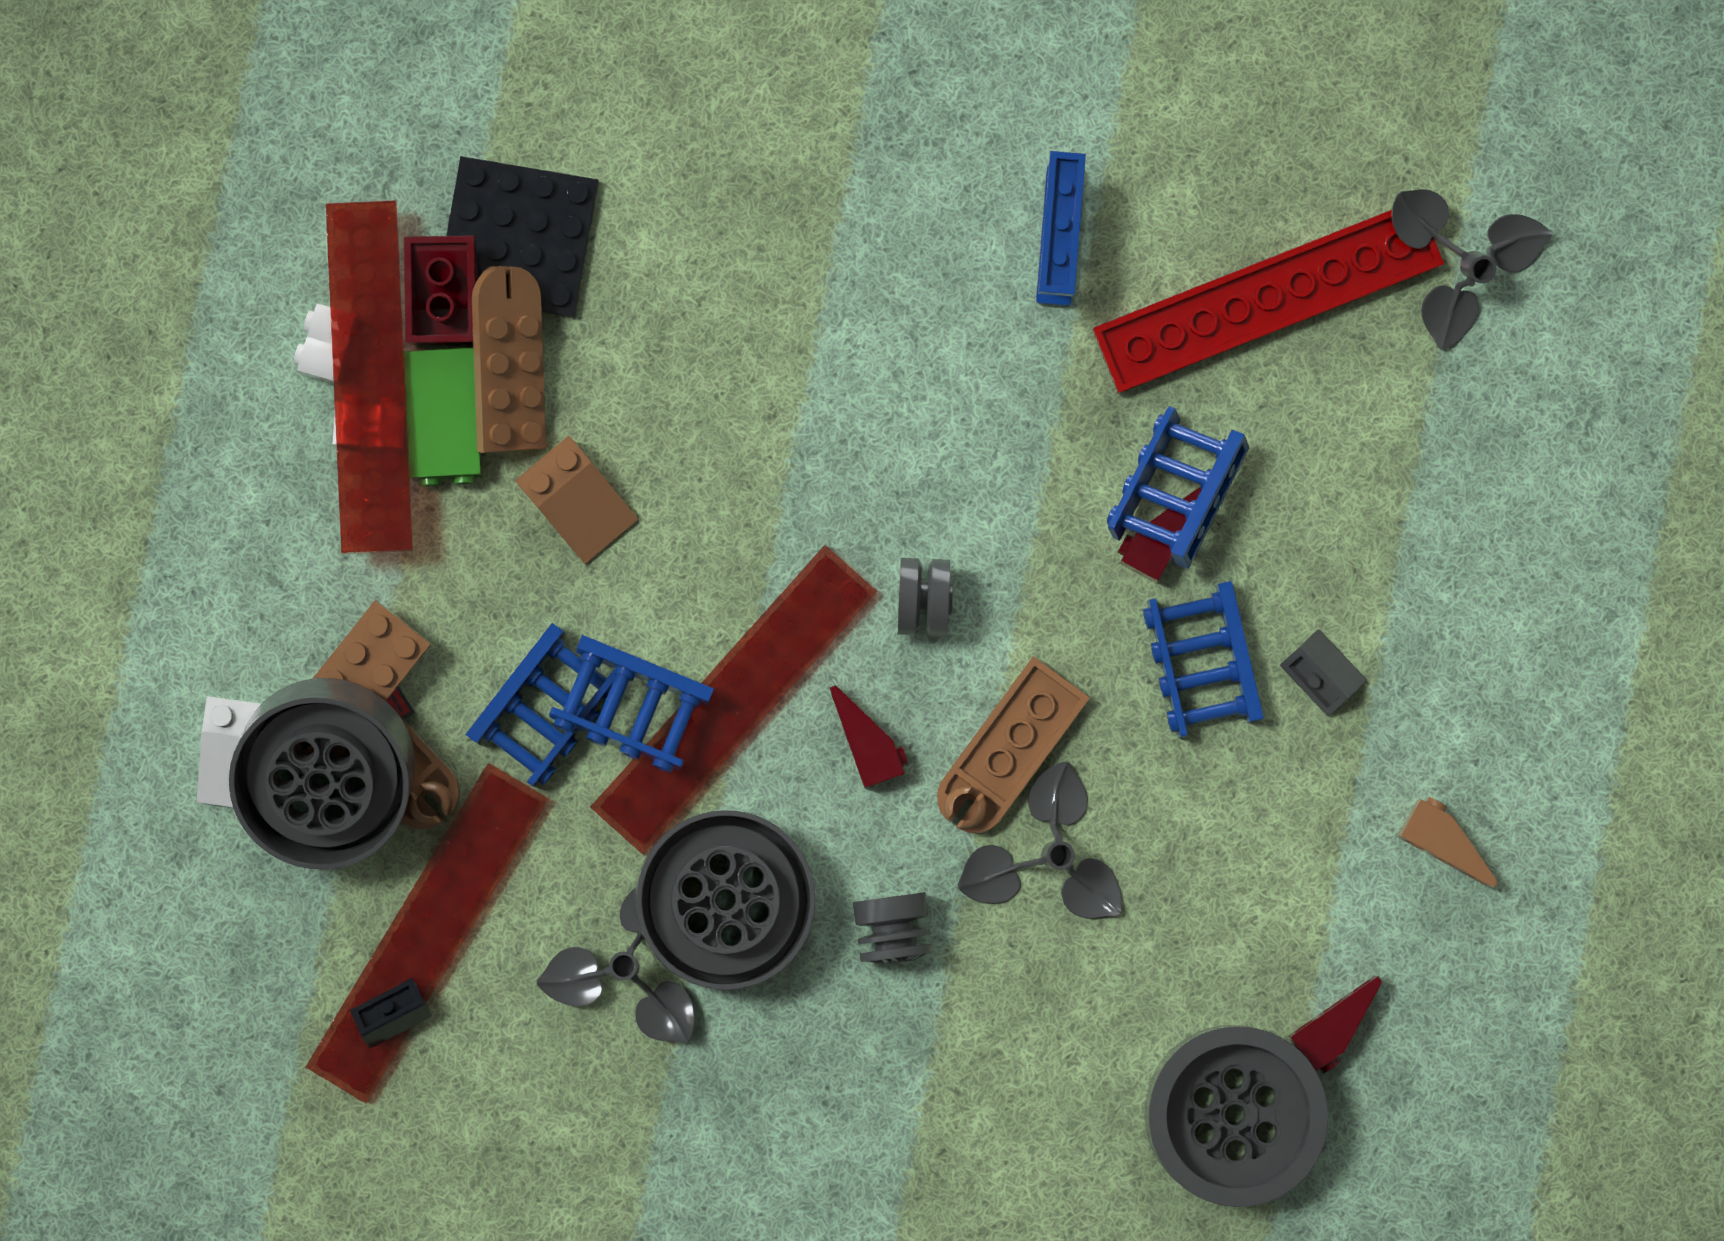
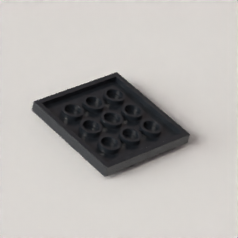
(527, 222)

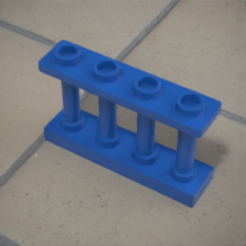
(1060, 228)
(1199, 512)
(1229, 636)
(626, 668)
(509, 701)

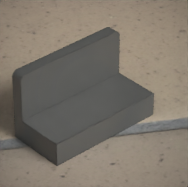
(1323, 672)

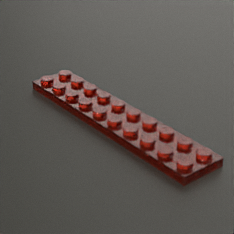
(369, 377)
(745, 691)
(432, 922)

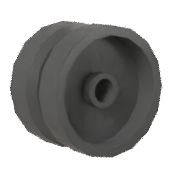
(924, 597)

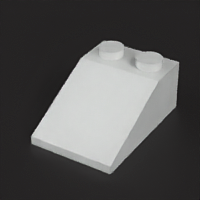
(221, 732)

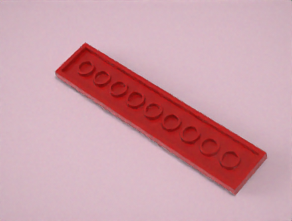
(1259, 300)

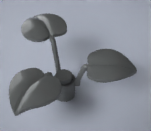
(1514, 247)
(1091, 889)
(574, 981)

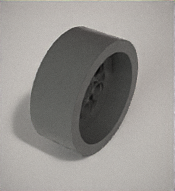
(325, 715)
(763, 946)
(1266, 1167)

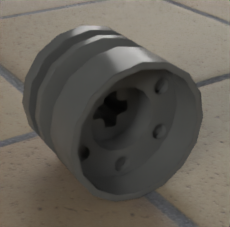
(893, 928)

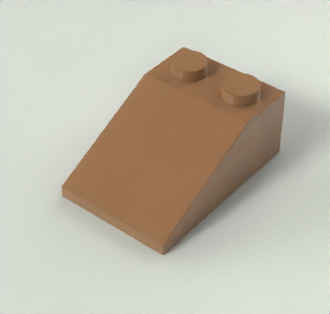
(576, 499)

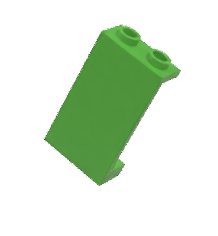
(441, 416)

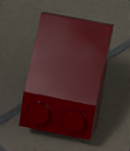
(439, 289)

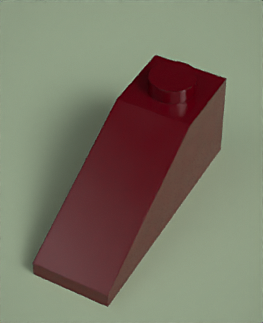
(1150, 556)
(870, 746)
(1331, 1031)

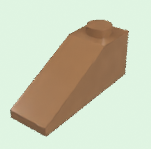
(1441, 837)

